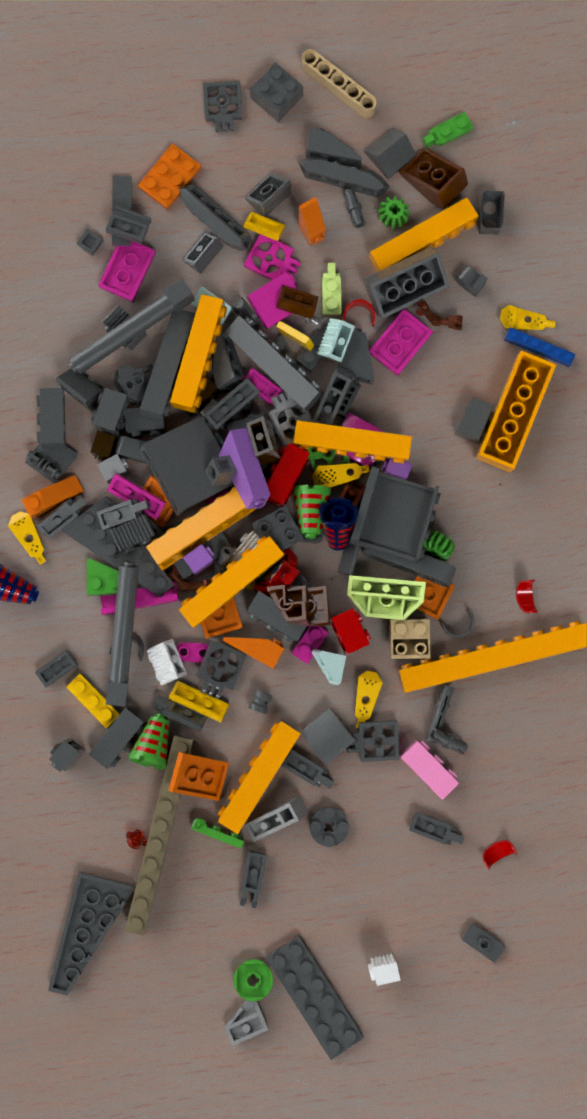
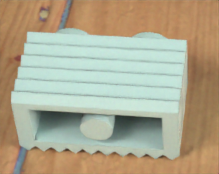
(336, 340)

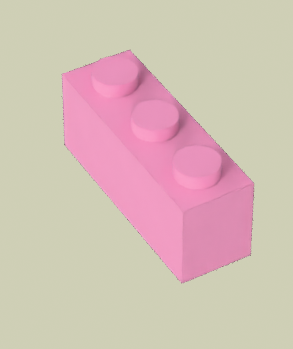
(429, 768)

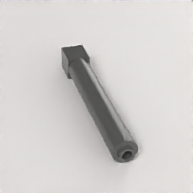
(174, 299)
(122, 634)

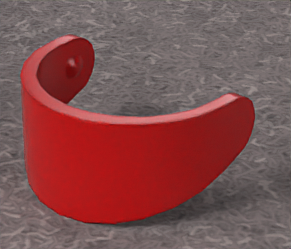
(363, 303)
(525, 596)
(497, 851)

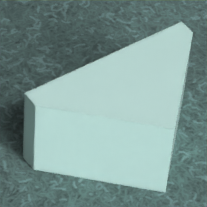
(331, 665)

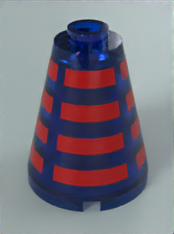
(338, 521)
(16, 588)

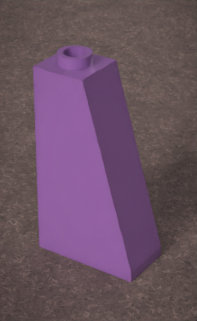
(249, 475)

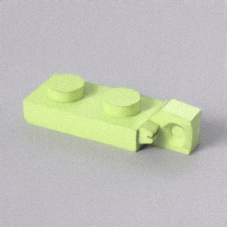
(331, 292)

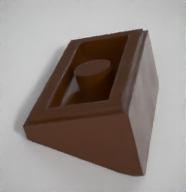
(297, 302)

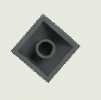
(391, 152)
(269, 194)

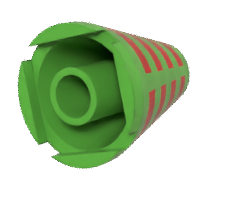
(307, 505)
(152, 744)

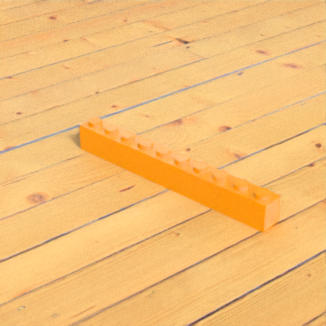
(493, 658)

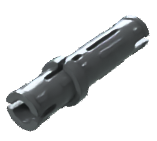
(441, 709)

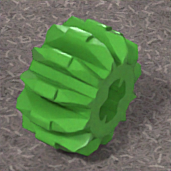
(399, 208)
(439, 546)

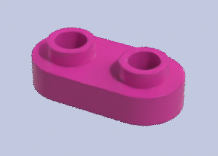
(193, 651)

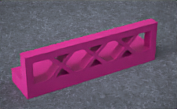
(144, 599)

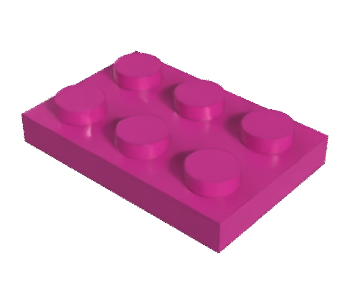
(127, 270)
(400, 342)

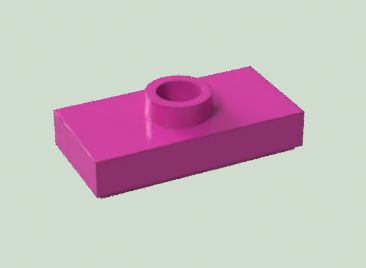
(264, 385)

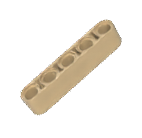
(336, 75)

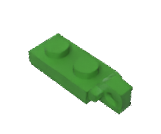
(448, 131)
(217, 832)

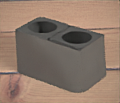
(495, 197)

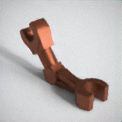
(454, 322)
(185, 586)

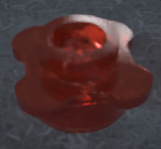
(136, 839)

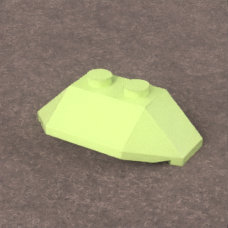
(386, 597)

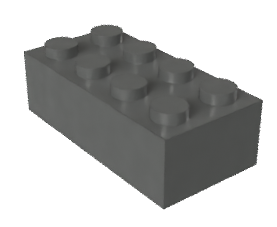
(406, 282)

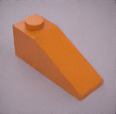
(311, 222)
(51, 496)
(261, 649)

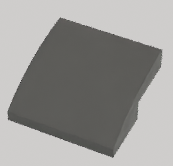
(328, 736)

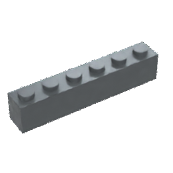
(274, 362)
(167, 366)

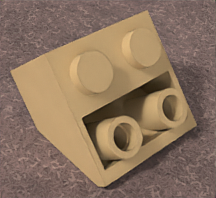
(409, 639)

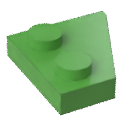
(101, 579)

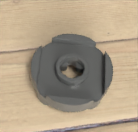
(329, 815)

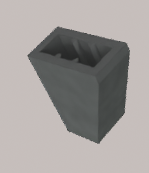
(358, 358)

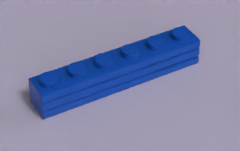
(539, 347)

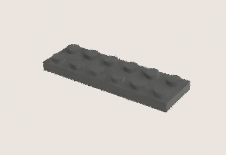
(314, 997)

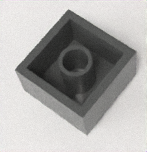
(277, 92)

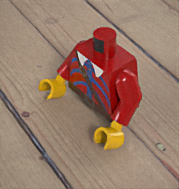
(281, 573)

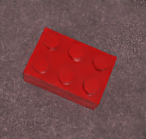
(286, 474)
(349, 631)

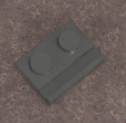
(128, 225)

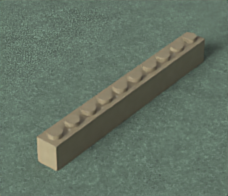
(156, 844)

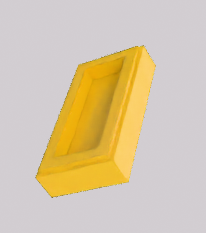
(264, 226)
(295, 335)

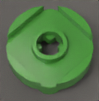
(261, 972)

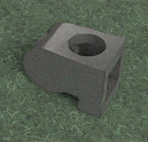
(471, 280)

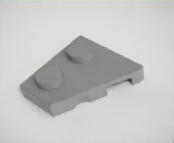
(246, 1023)

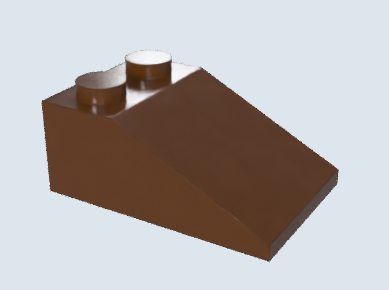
(435, 177)

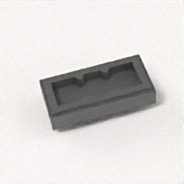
(56, 668)
(483, 942)

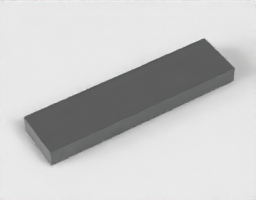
(122, 198)

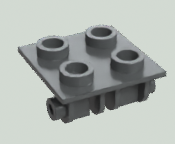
(51, 462)
(279, 526)

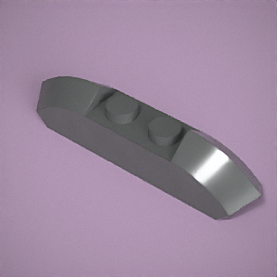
(336, 174)
(215, 218)

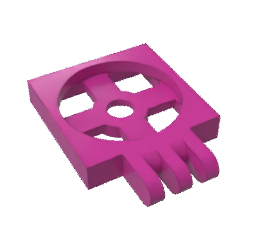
(285, 266)

